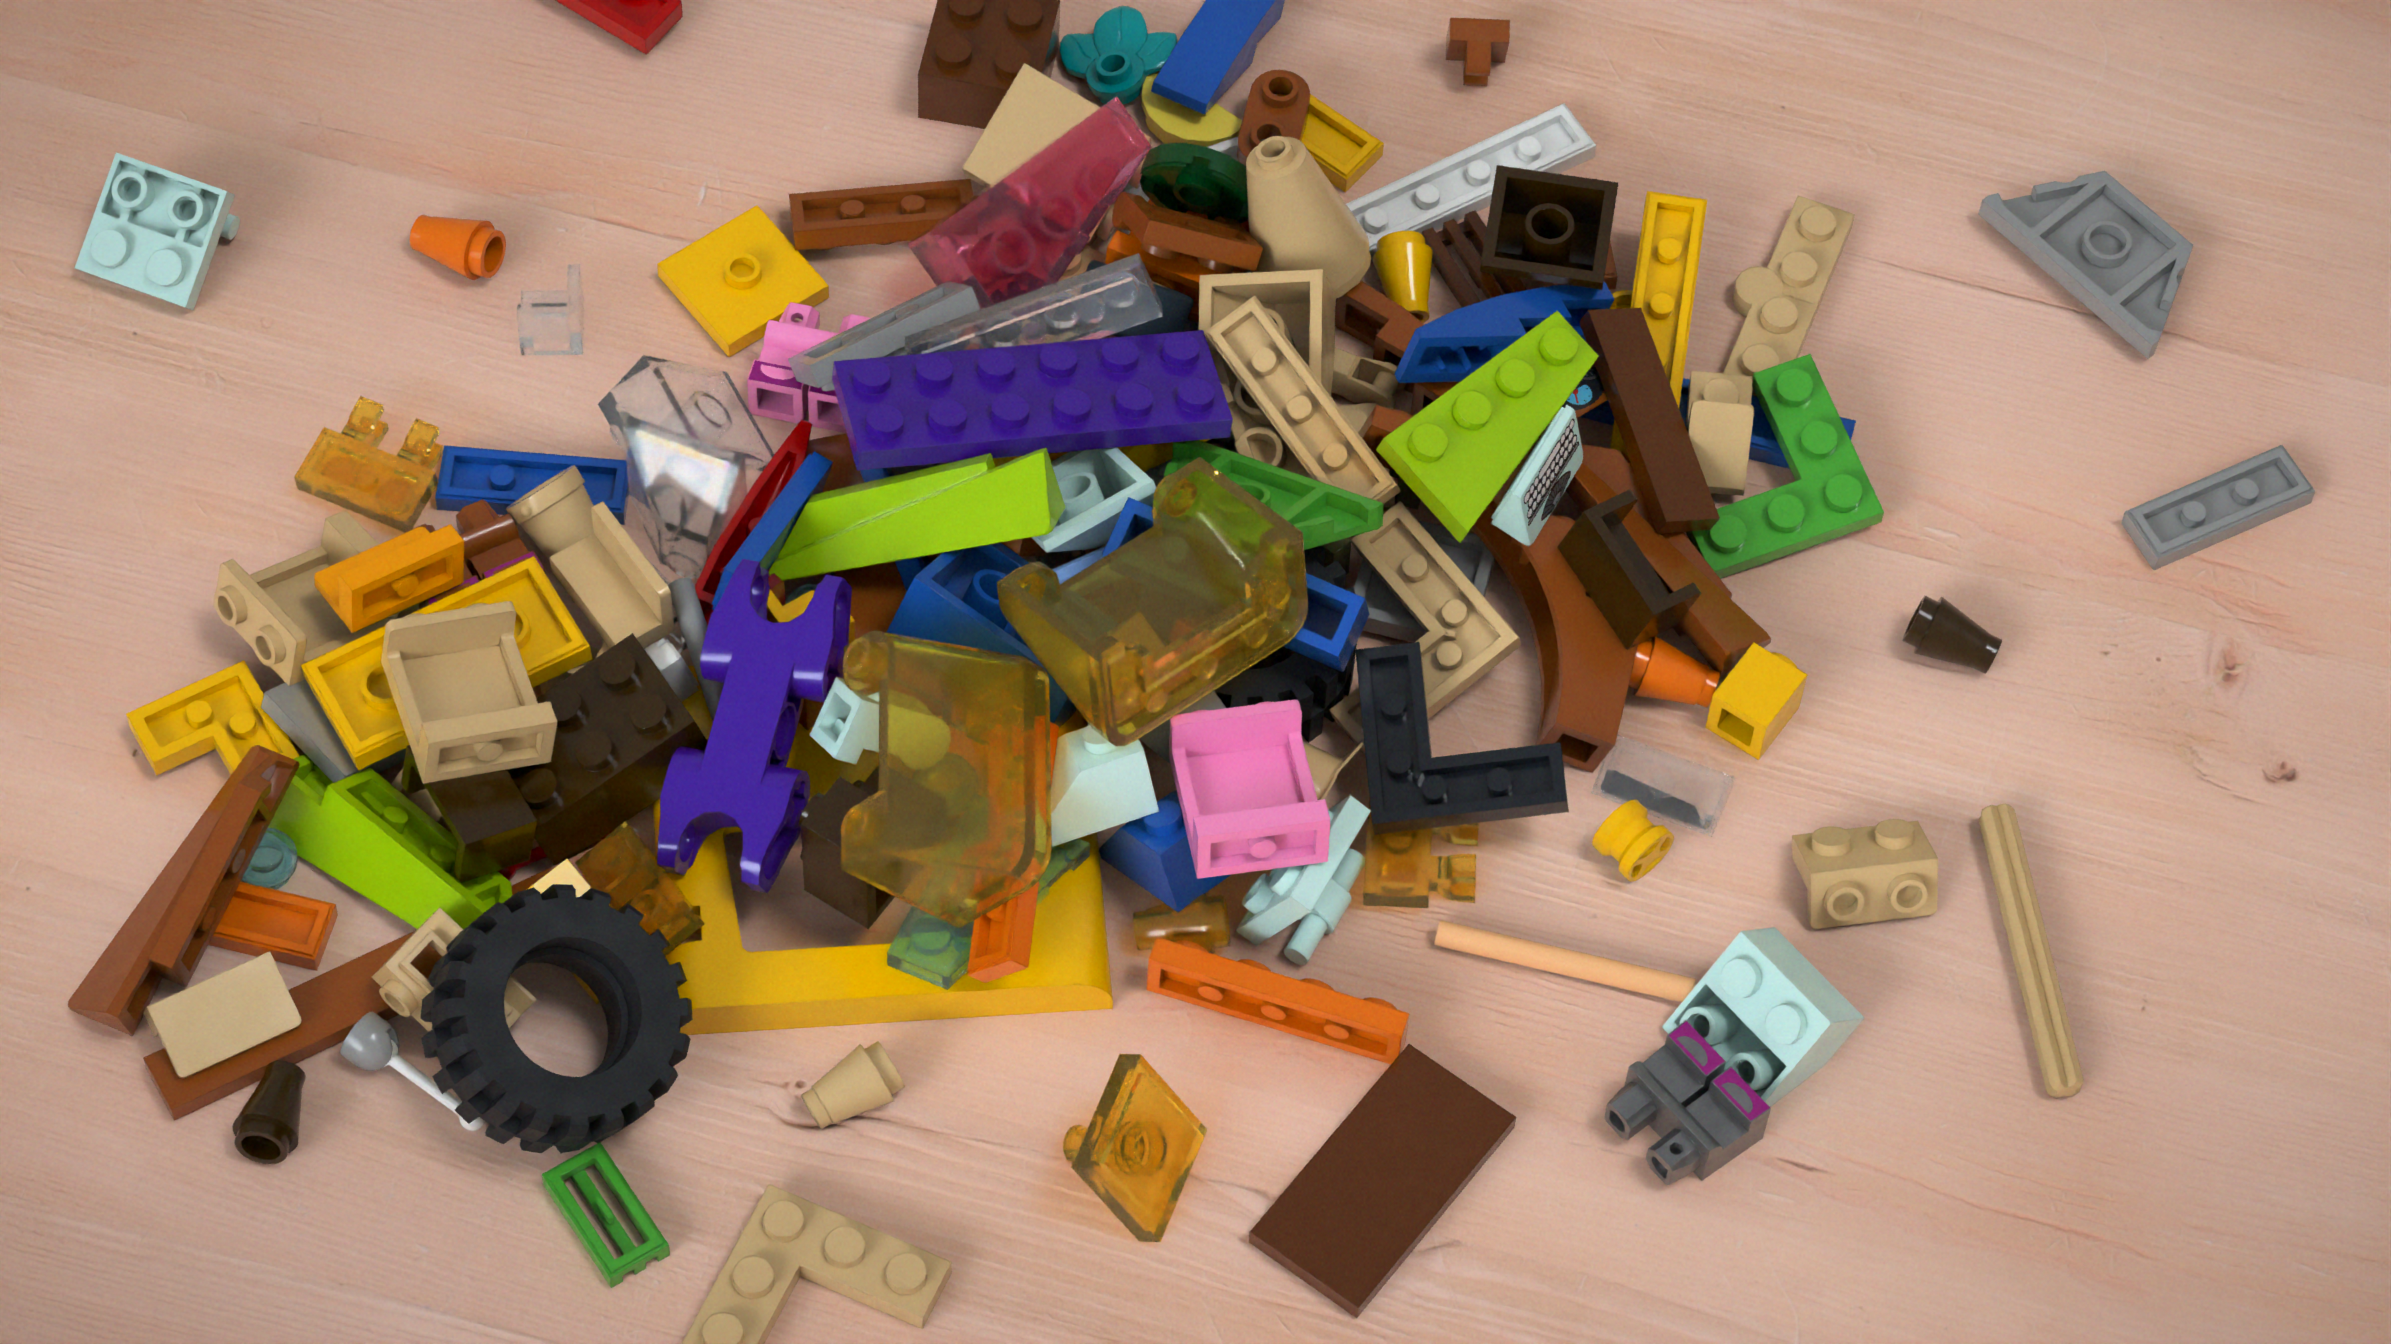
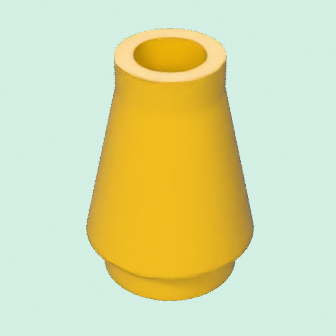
(1405, 270)

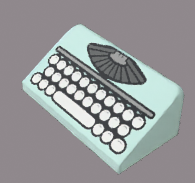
(1541, 479)

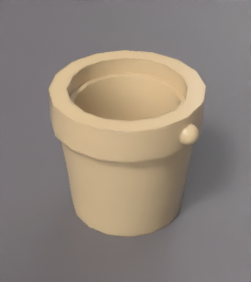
(555, 512)

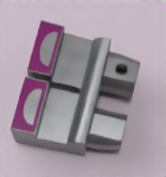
(1691, 1104)

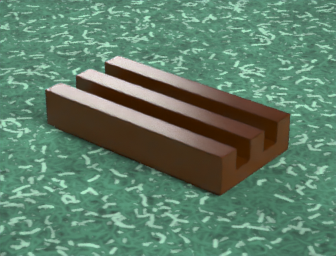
(1457, 236)

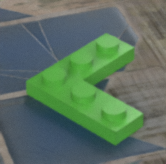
(1829, 487)

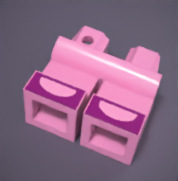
(771, 381)

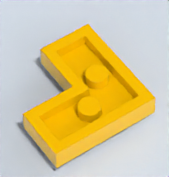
(205, 716)

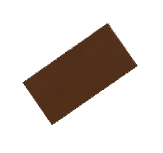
(1382, 1180)

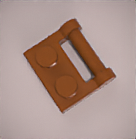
(1165, 232)

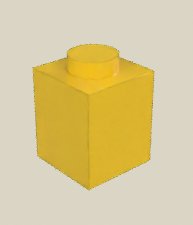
(1756, 700)

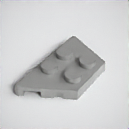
(2100, 249)

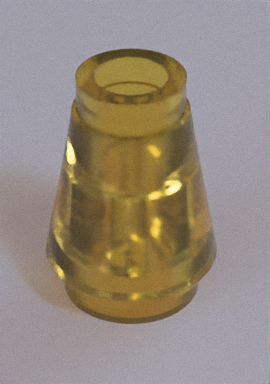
(1201, 922)

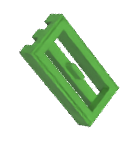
(632, 1257)

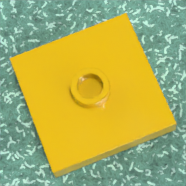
(741, 279)

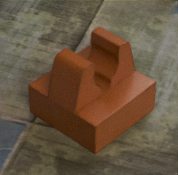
(1477, 45)

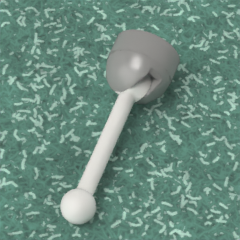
(376, 1045)

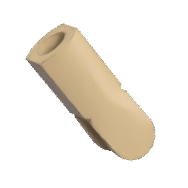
(1350, 368)

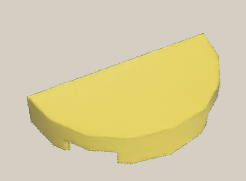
(1181, 124)

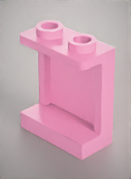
(1247, 789)

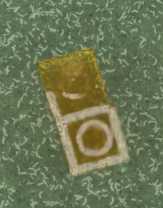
(630, 874)

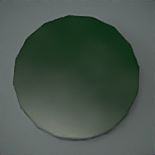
(1195, 180)

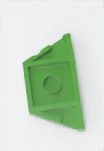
(1312, 506)

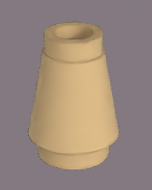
(854, 1086)

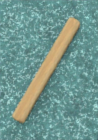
(2031, 951)

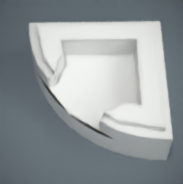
(673, 668)

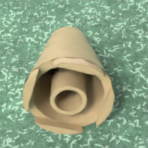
(1302, 216)

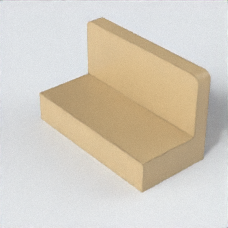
(615, 583)
(223, 1015)

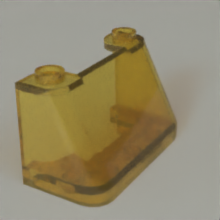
(1169, 609)
(959, 775)

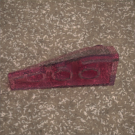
(1038, 214)

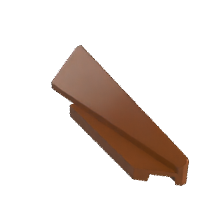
(1714, 621)
(188, 898)

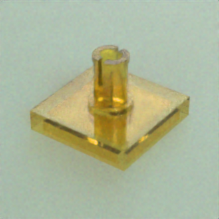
(1137, 1147)

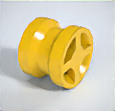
(1633, 840)

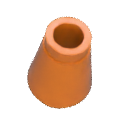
(460, 244)
(1671, 675)

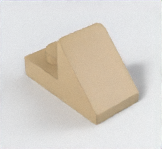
(1721, 428)

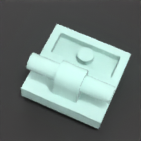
(156, 231)
(1309, 892)

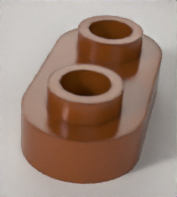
(1271, 114)

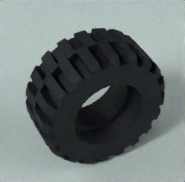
(622, 970)

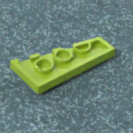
(1483, 427)

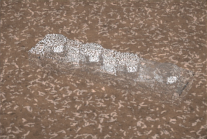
(1068, 310)

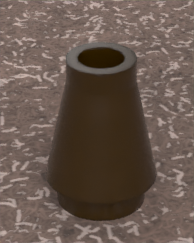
(1950, 635)
(271, 1117)

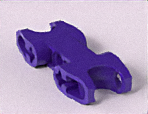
(743, 770)

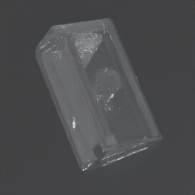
(1664, 785)

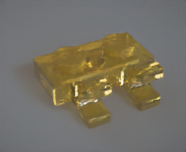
(369, 480)
(1404, 871)

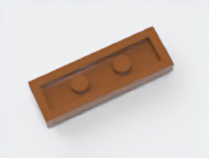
(872, 213)

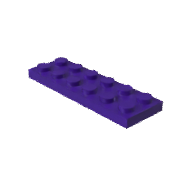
(1031, 399)

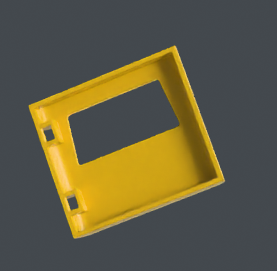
(853, 983)

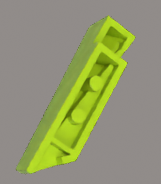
(923, 514)
(382, 846)

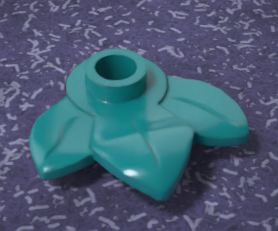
(1117, 54)

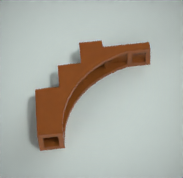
(1578, 652)

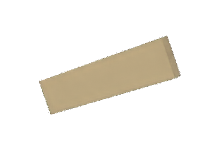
(1298, 403)

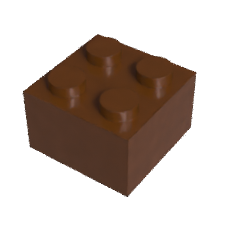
(978, 52)

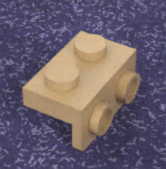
(1867, 873)

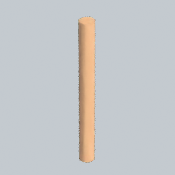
(1563, 961)

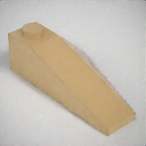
(1305, 312)

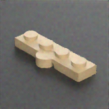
(1787, 294)

